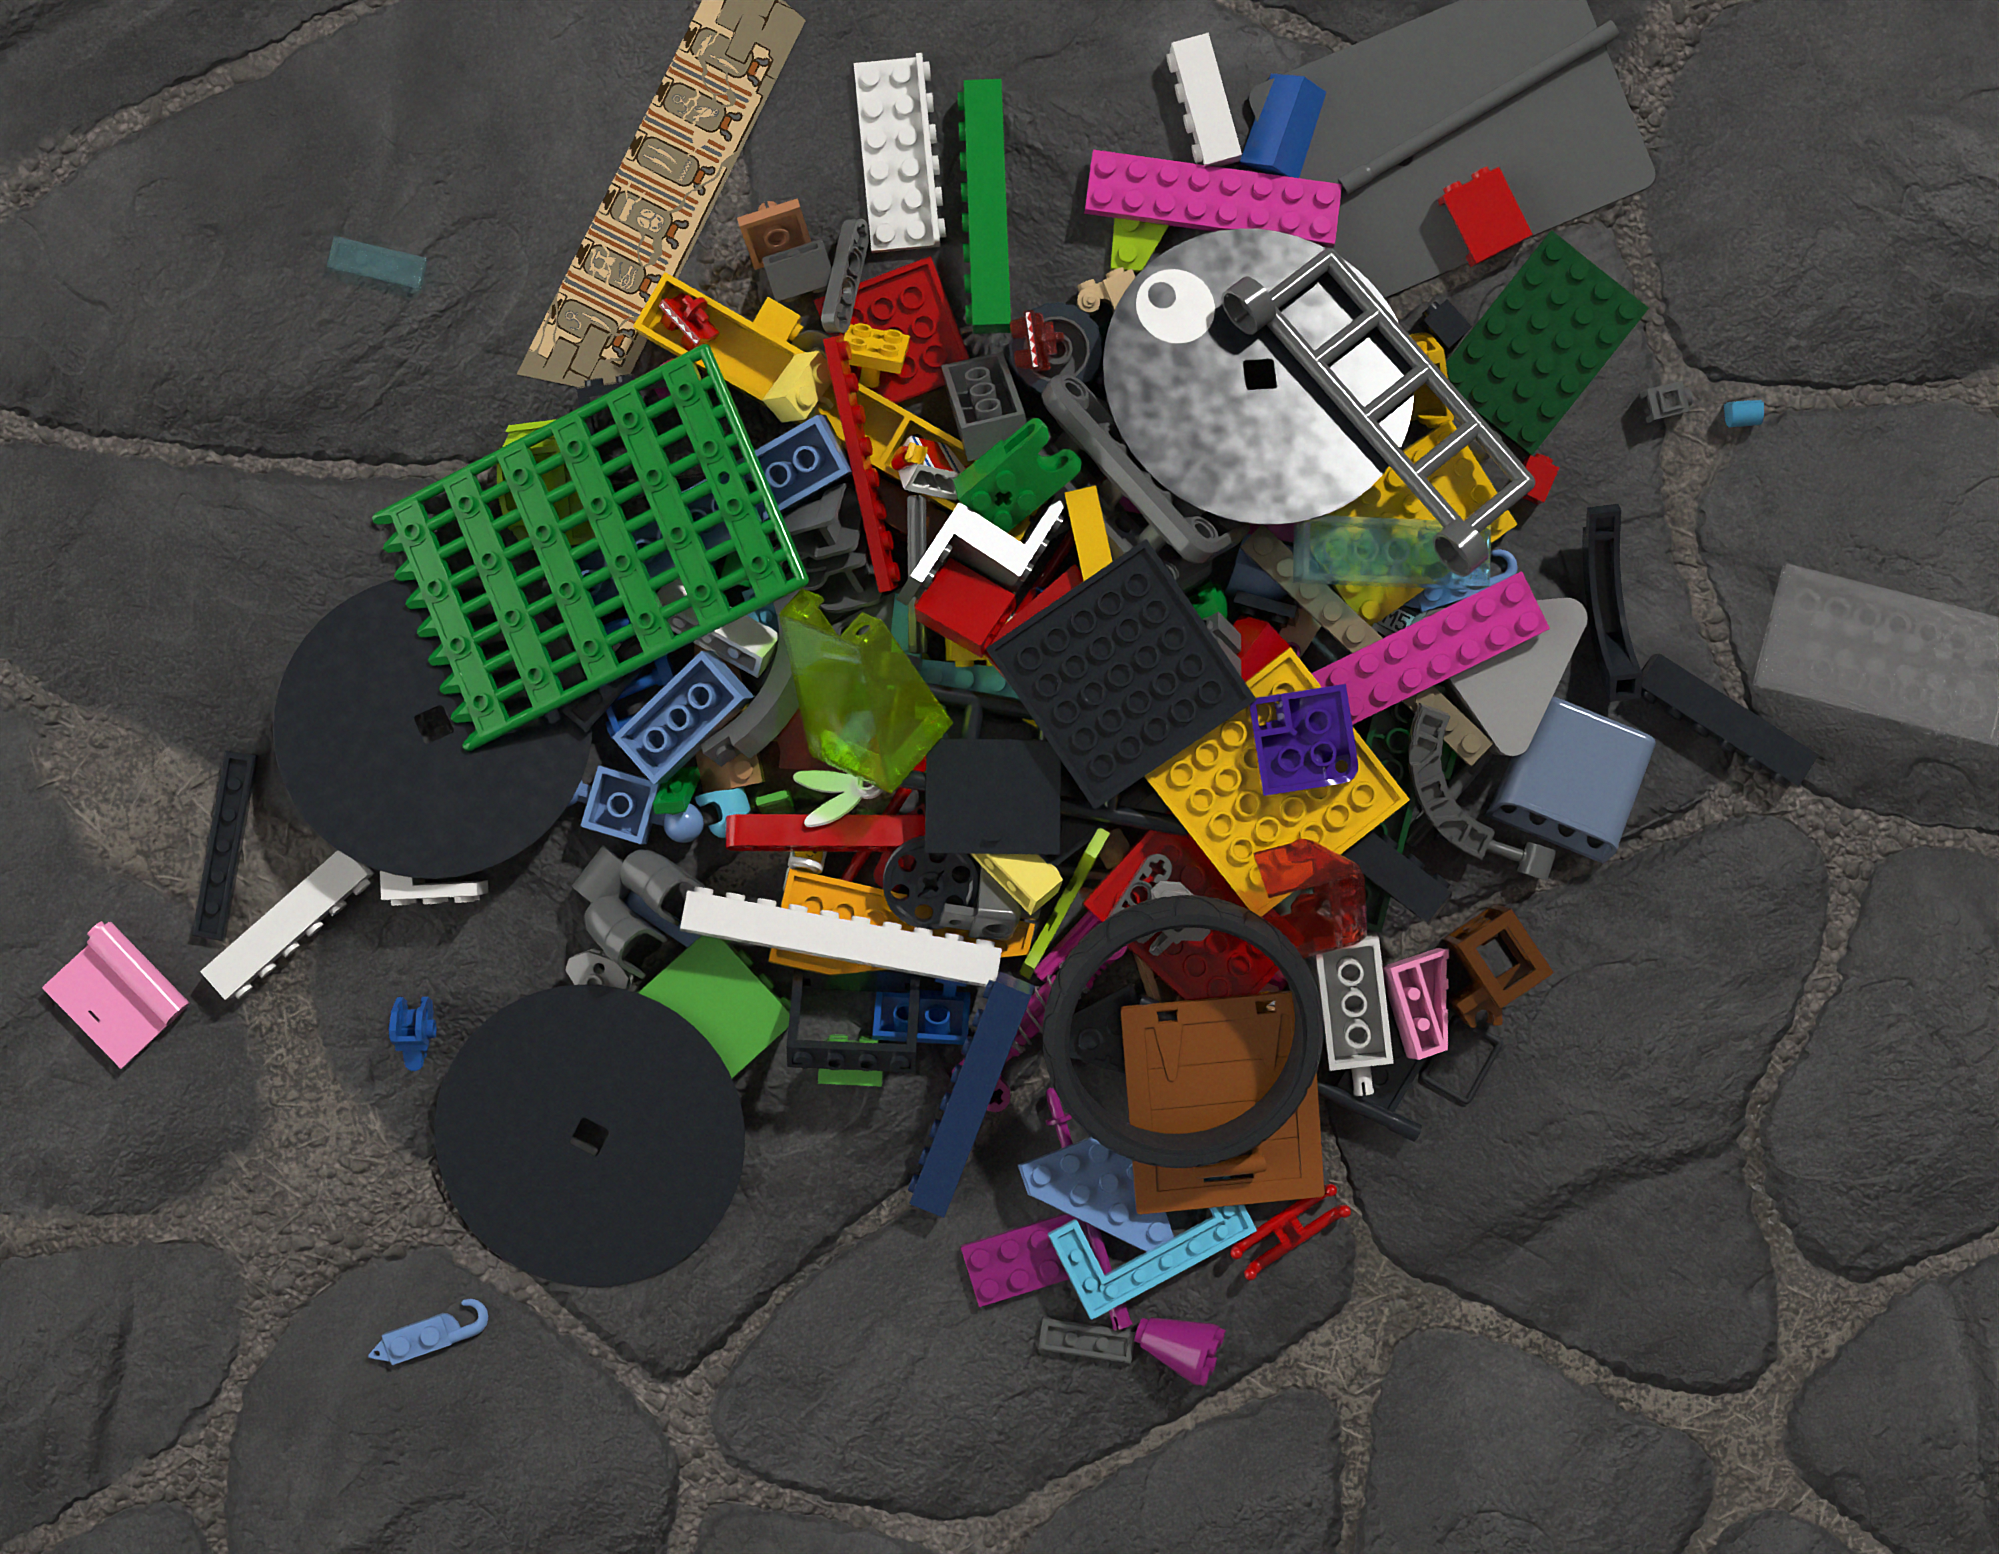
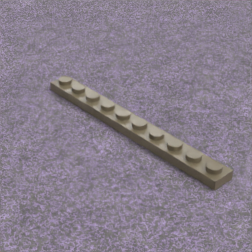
(1356, 634)

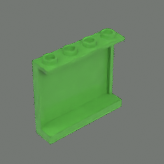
(723, 999)

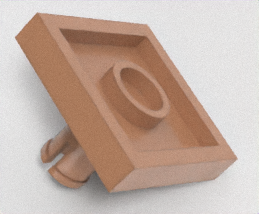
(773, 230)

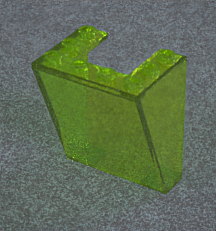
(859, 695)

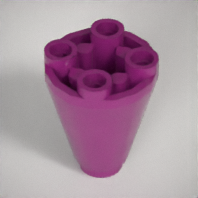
(1182, 1345)

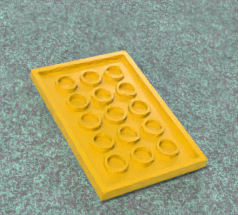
(1460, 484)

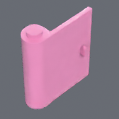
(120, 989)

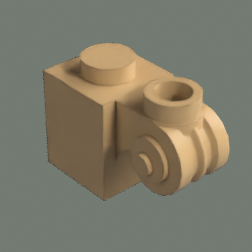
(1107, 291)

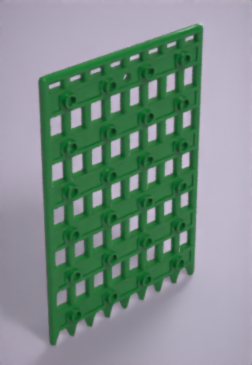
(613, 535)

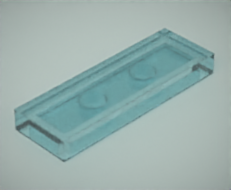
(377, 263)

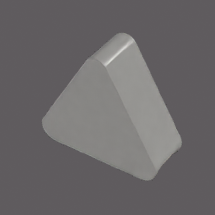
(1514, 688)

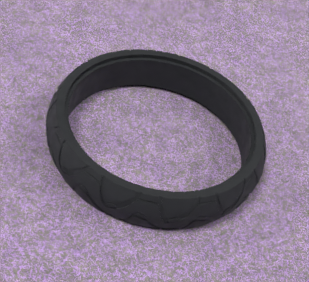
(1209, 1145)

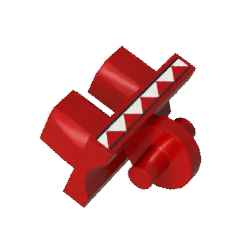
(689, 316)

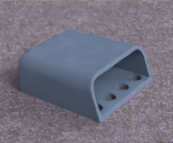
(1575, 775)

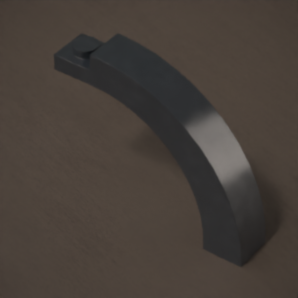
(1605, 604)

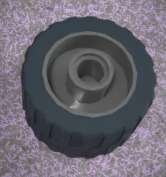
(1077, 355)

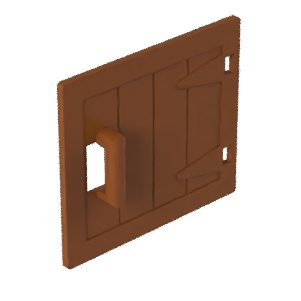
(1204, 1074)

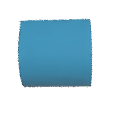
(1744, 413)

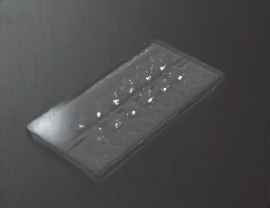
(1883, 654)

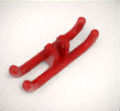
(1288, 1230)

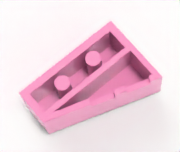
(1419, 1001)

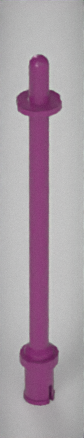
(1119, 1314)

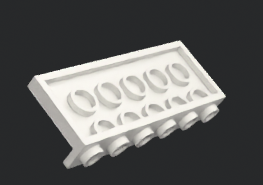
(899, 154)

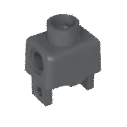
(993, 912)

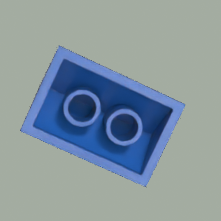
(1285, 126)
(940, 1017)

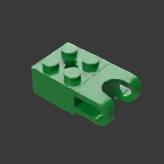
(1014, 478)

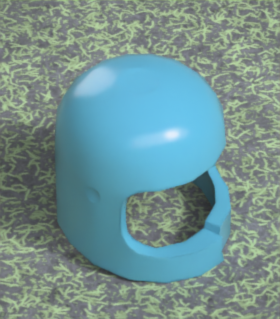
(726, 803)

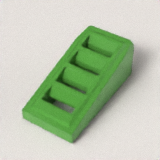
(776, 803)

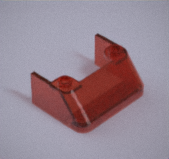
(1333, 913)

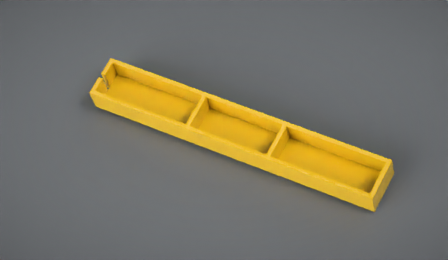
(754, 360)

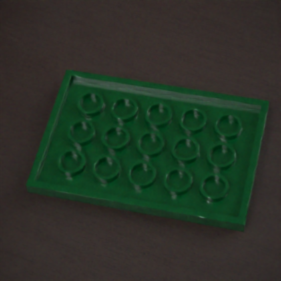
(1542, 342)

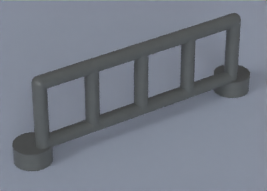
(1459, 541)

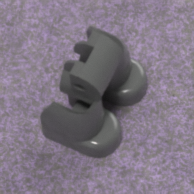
(833, 550)
(607, 883)

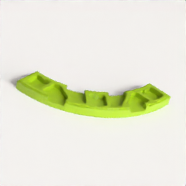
(1064, 903)

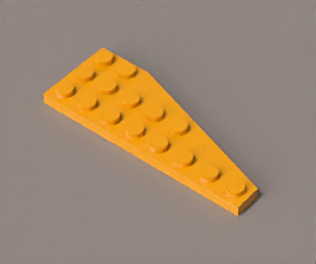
(859, 900)

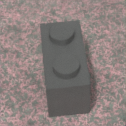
(798, 271)

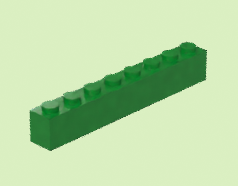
(986, 206)

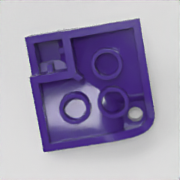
(1305, 740)

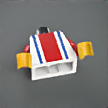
(927, 467)

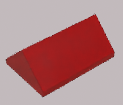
(1258, 645)

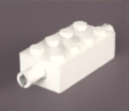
(1355, 1010)

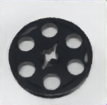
(915, 881)

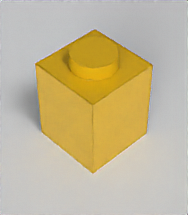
(779, 320)

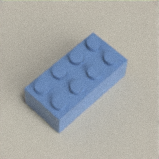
(683, 716)

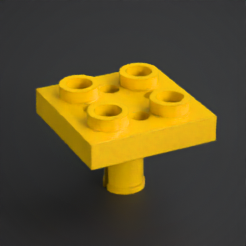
(876, 351)

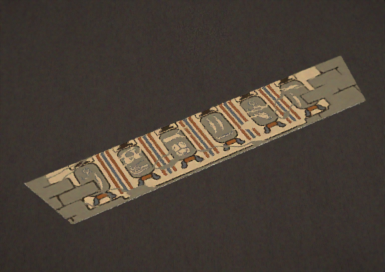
(663, 188)

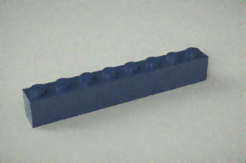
(971, 1094)

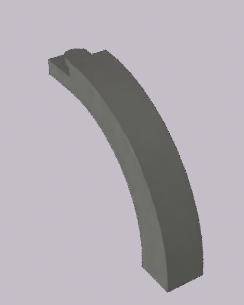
(765, 714)

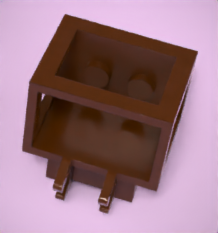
(1485, 990)

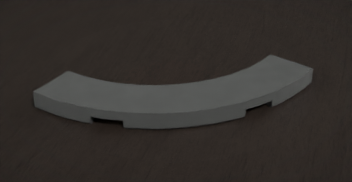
(1431, 788)

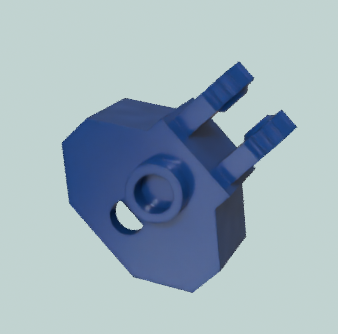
(412, 1031)

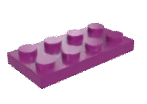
(1016, 1260)

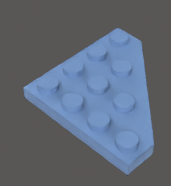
(1097, 1189)

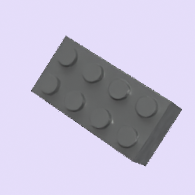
(983, 402)

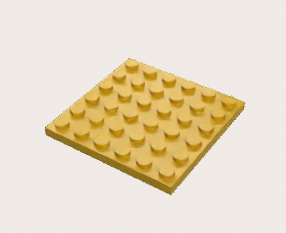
(1221, 801)

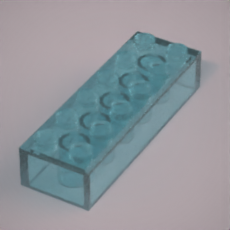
(1377, 554)

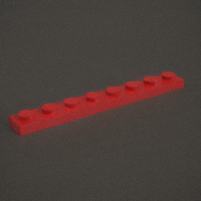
(859, 453)

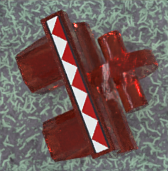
(1040, 341)

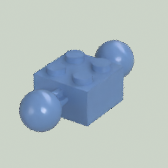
(624, 809)

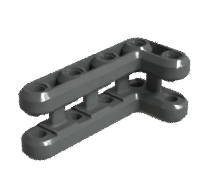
(1191, 533)

